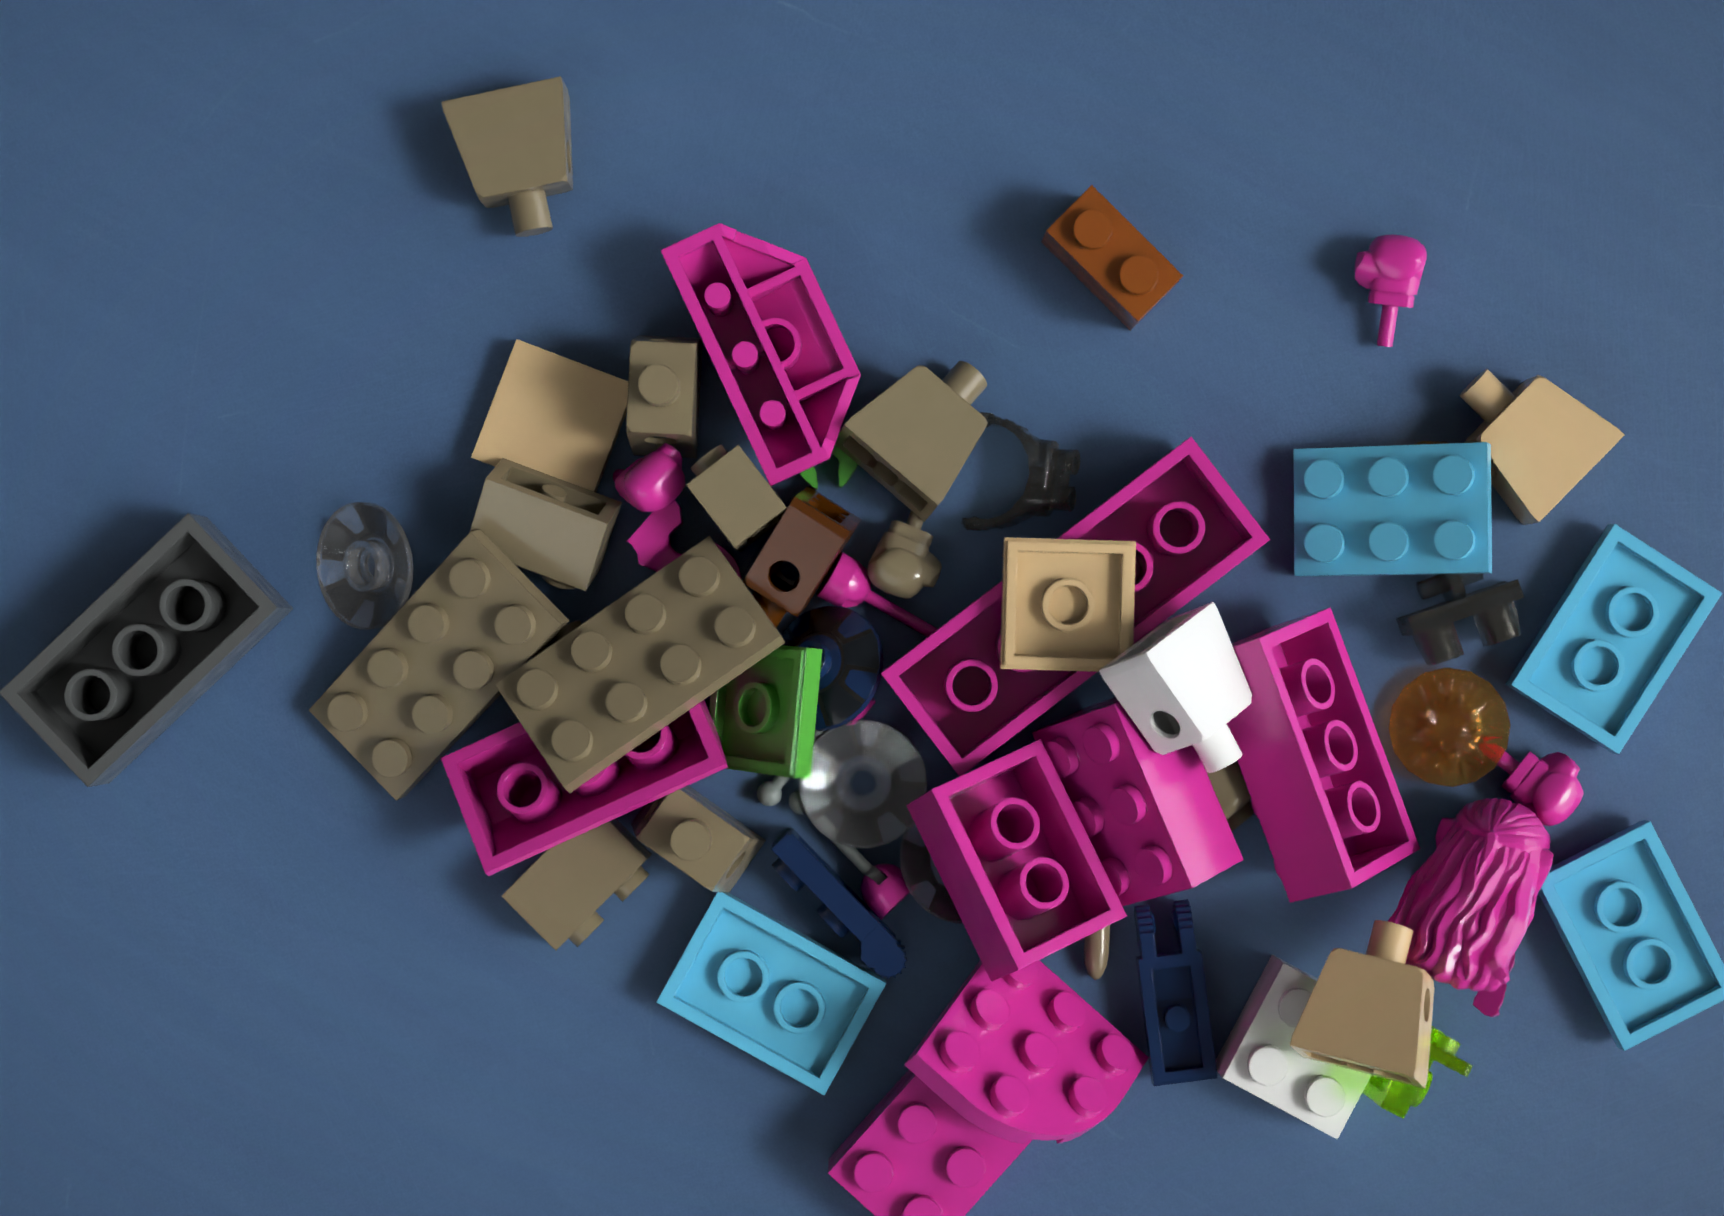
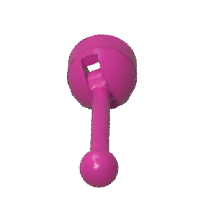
(849, 586)

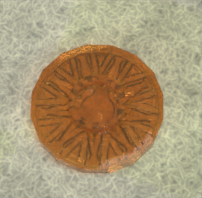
(1449, 727)

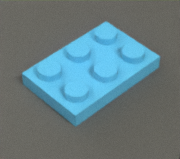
(1393, 510)
(1613, 638)
(1634, 935)
(772, 991)

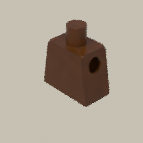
(810, 538)

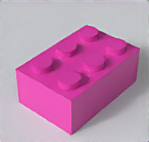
(1142, 810)
(1016, 860)
(919, 1156)

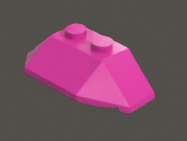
(768, 343)

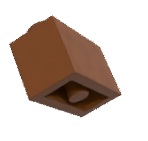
(1111, 257)

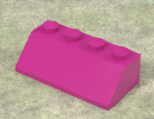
(522, 809)

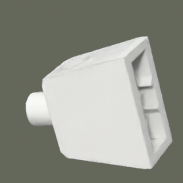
(1184, 686)

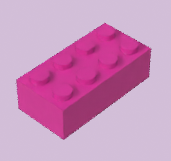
(1316, 761)

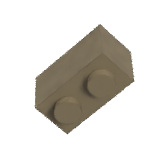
(736, 495)
(546, 523)
(574, 879)

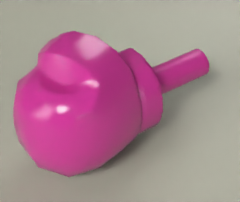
(1393, 275)
(652, 480)
(1544, 785)

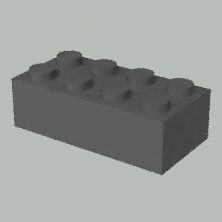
(146, 650)

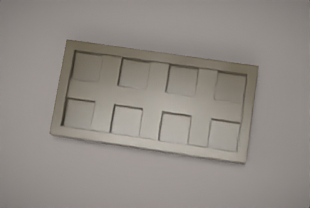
(438, 664)
(639, 664)

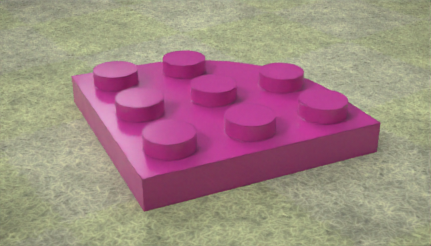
(1026, 1057)

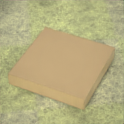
(553, 416)
(1066, 603)

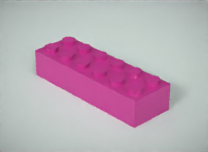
(1186, 539)

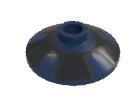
(848, 664)

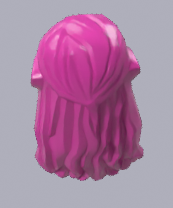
(1476, 897)

